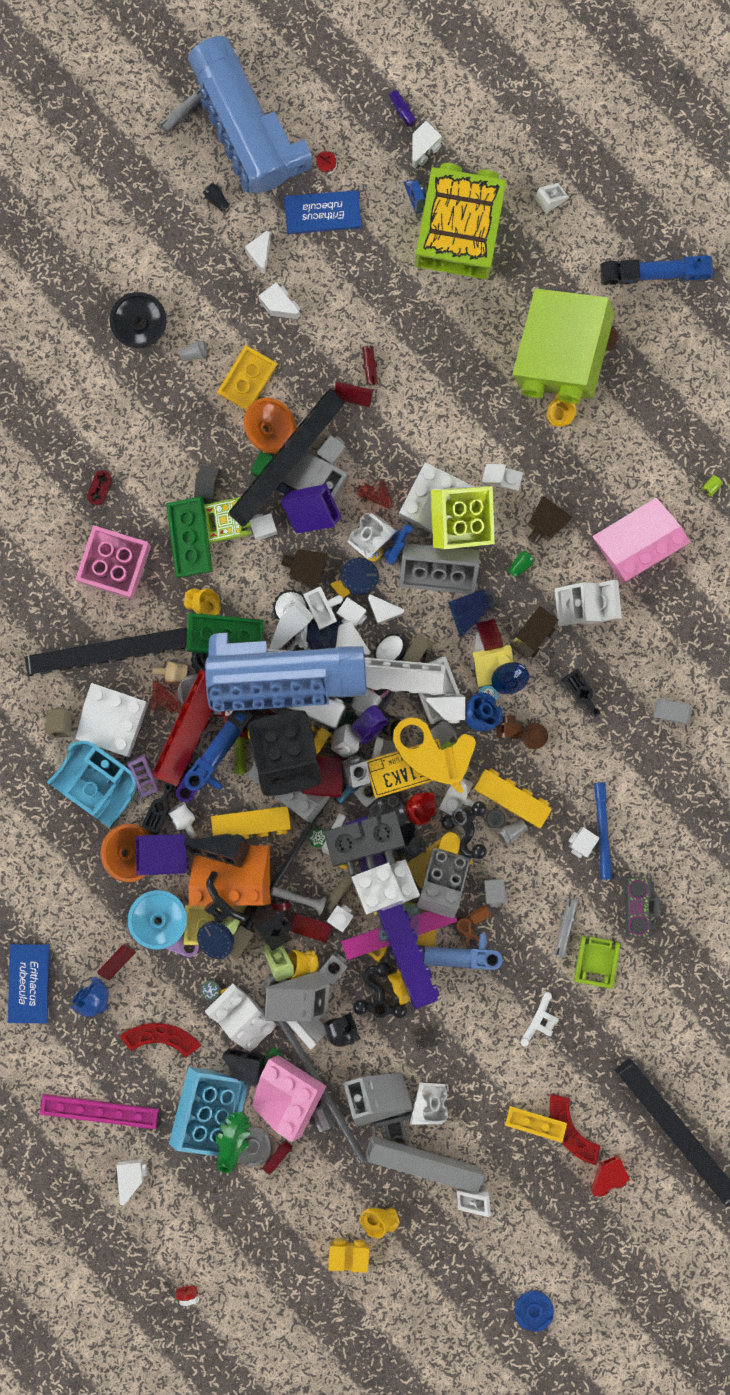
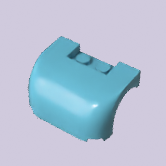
(95, 782)

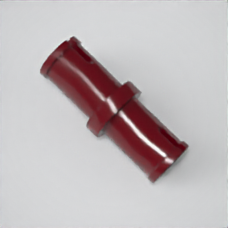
(369, 365)

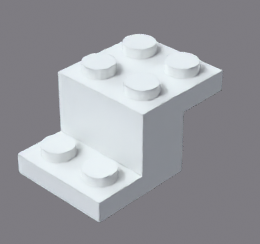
(588, 603)
(385, 886)
(240, 1018)

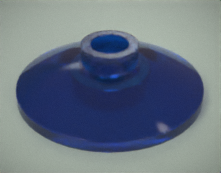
(510, 678)

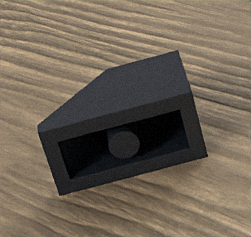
(245, 1065)

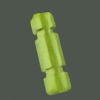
(240, 756)

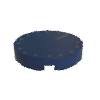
(359, 576)
(215, 940)

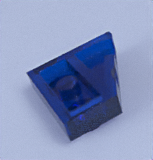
(468, 610)

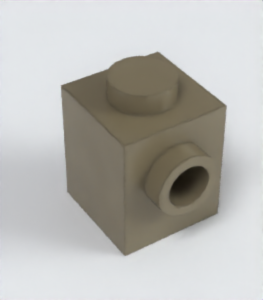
(58, 723)

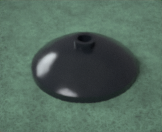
(136, 308)

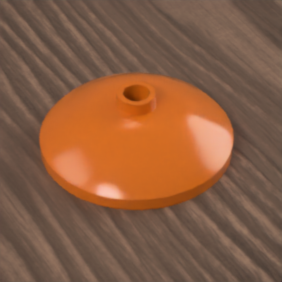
(275, 418)
(119, 838)

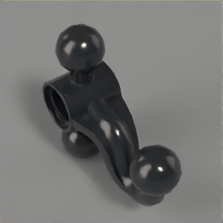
(449, 822)
(361, 1007)

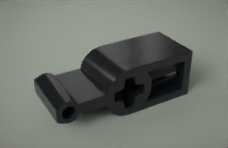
(574, 683)
(156, 824)

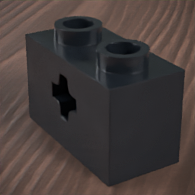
(271, 927)

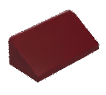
(354, 394)
(311, 927)
(116, 962)

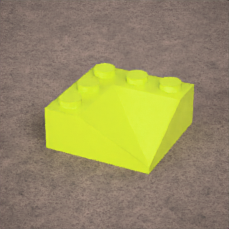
(462, 517)

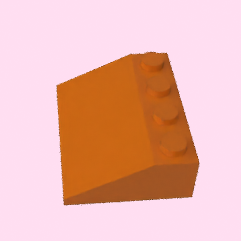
(234, 884)

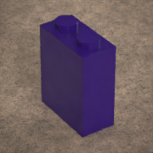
(311, 508)
(161, 854)

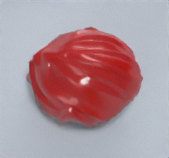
(421, 808)

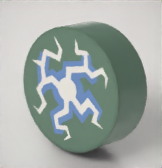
(210, 990)

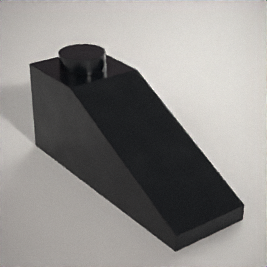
(222, 848)

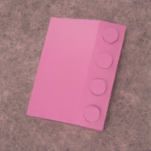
(641, 540)

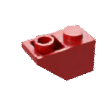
(609, 1175)

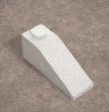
(293, 620)

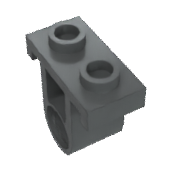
(394, 1126)

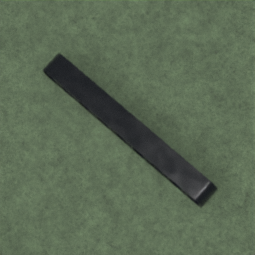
(286, 458)
(105, 651)
(675, 1129)

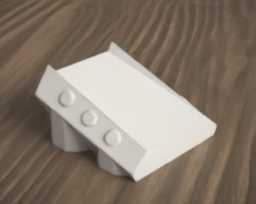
(371, 534)
(429, 1105)

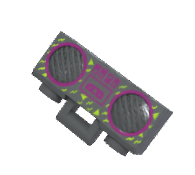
(637, 914)

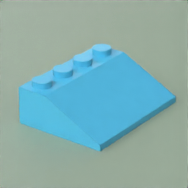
(203, 1107)

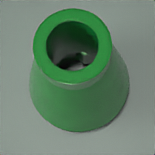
(521, 563)

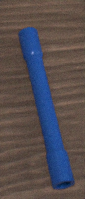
(605, 862)

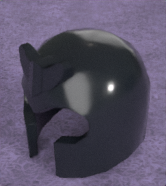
(413, 842)
(334, 1030)

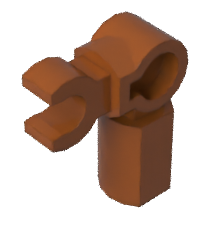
(475, 917)

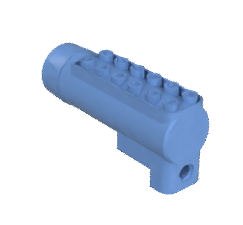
(251, 138)
(252, 678)

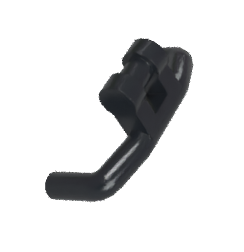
(218, 902)

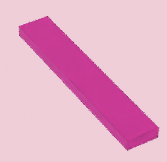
(369, 942)
(99, 1111)

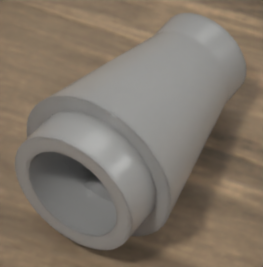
(194, 351)
(511, 832)

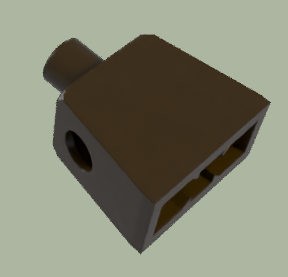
(547, 521)
(306, 567)

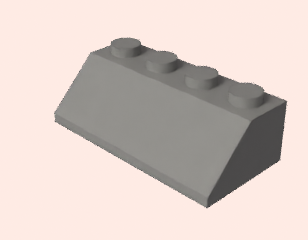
(439, 569)
(304, 805)

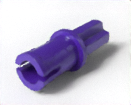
(402, 108)

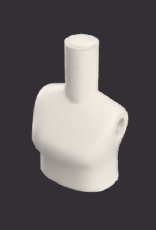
(182, 819)

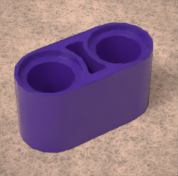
(369, 724)
(182, 786)

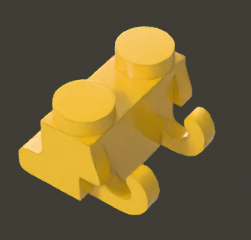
(321, 738)

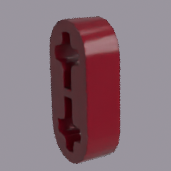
(103, 489)
(277, 1157)

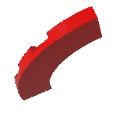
(160, 1033)
(572, 1138)

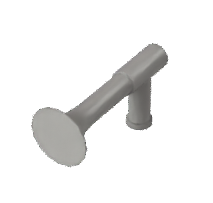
(317, 904)

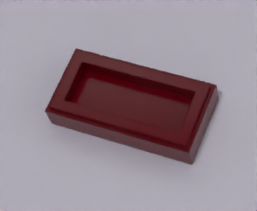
(489, 635)

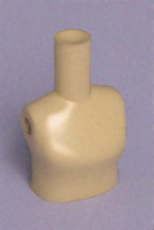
(172, 672)

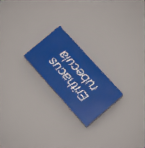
(322, 212)
(28, 983)

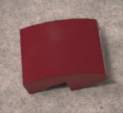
(330, 778)

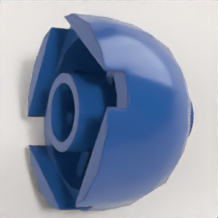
(482, 712)
(91, 1001)

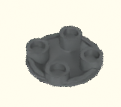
(389, 804)

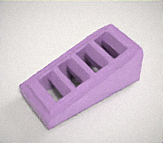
(135, 760)

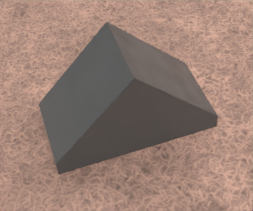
(206, 483)

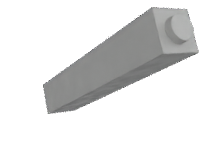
(424, 1164)

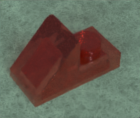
(380, 497)
(160, 694)

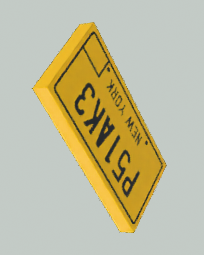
(393, 774)

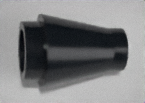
(215, 196)

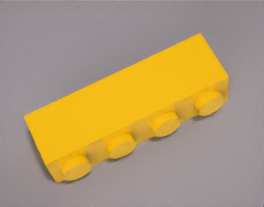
(513, 799)
(253, 822)

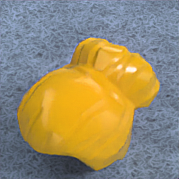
(560, 412)
(202, 601)
(303, 963)
(399, 987)
(379, 1221)

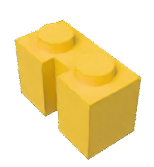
(348, 1256)

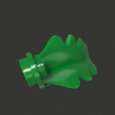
(232, 1141)

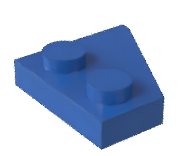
(392, 552)

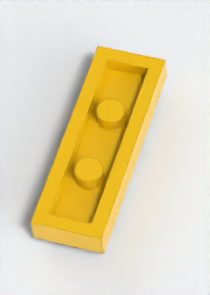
(536, 1124)

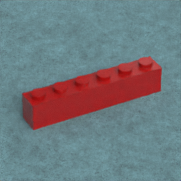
(185, 734)

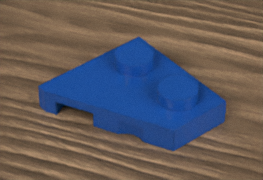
(416, 195)

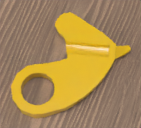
(439, 765)

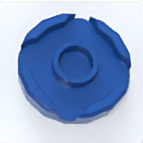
(531, 1305)

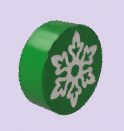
(316, 837)

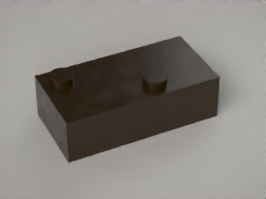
(534, 632)

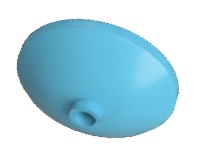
(152, 906)

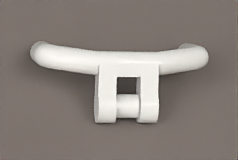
(535, 1024)

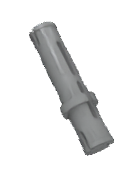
(177, 115)
(568, 919)

